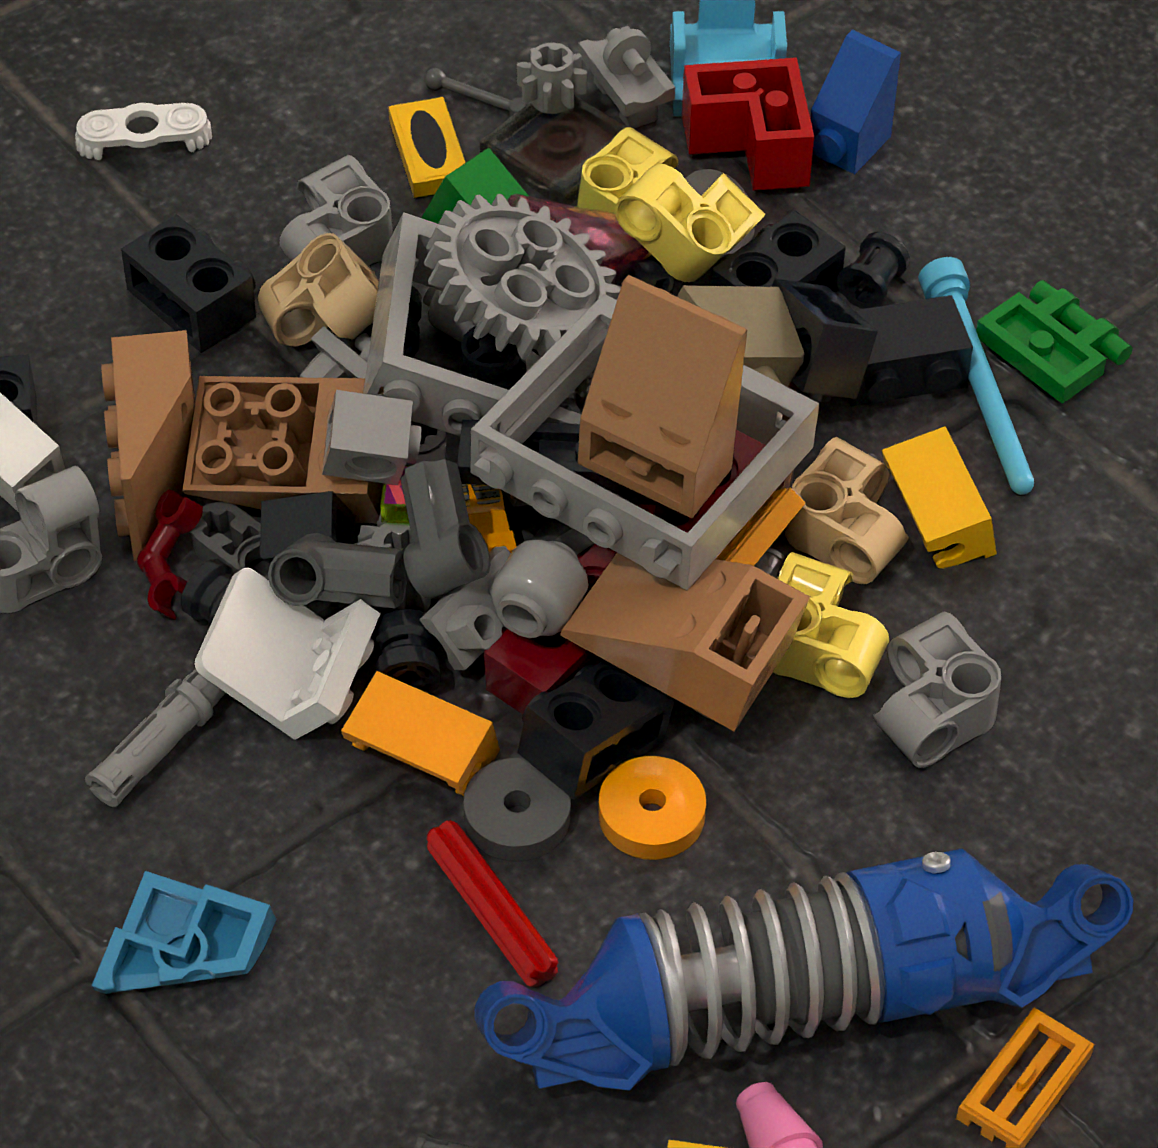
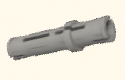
(185, 705)

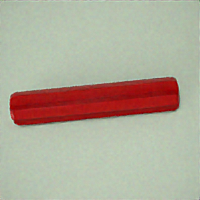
(492, 904)

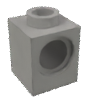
(370, 437)

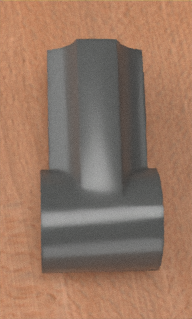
(445, 544)
(342, 573)

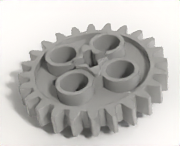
(515, 272)

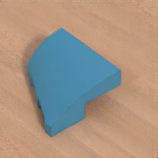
(183, 936)

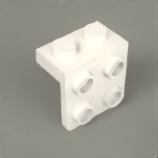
(284, 655)

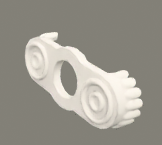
(174, 121)

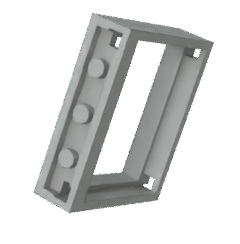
(438, 395)
(604, 516)

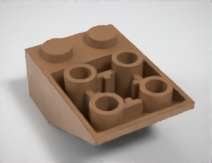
(664, 398)
(148, 424)
(268, 442)
(695, 644)

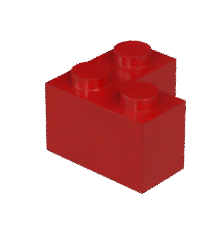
(751, 110)

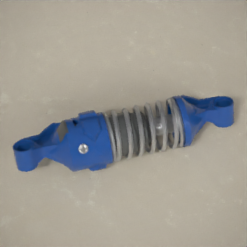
(865, 944)

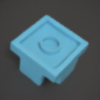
(721, 35)

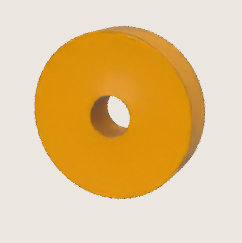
(646, 832)

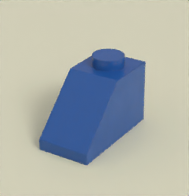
(856, 103)

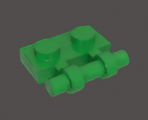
(1044, 349)

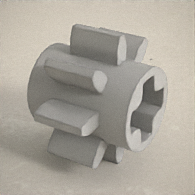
(552, 78)

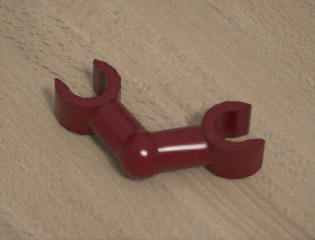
(175, 517)

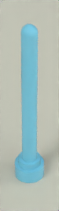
(948, 277)

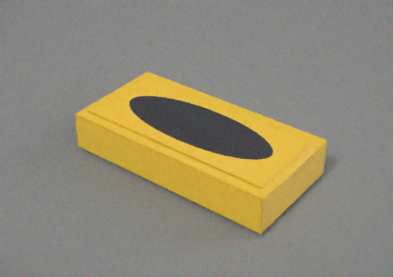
(425, 143)

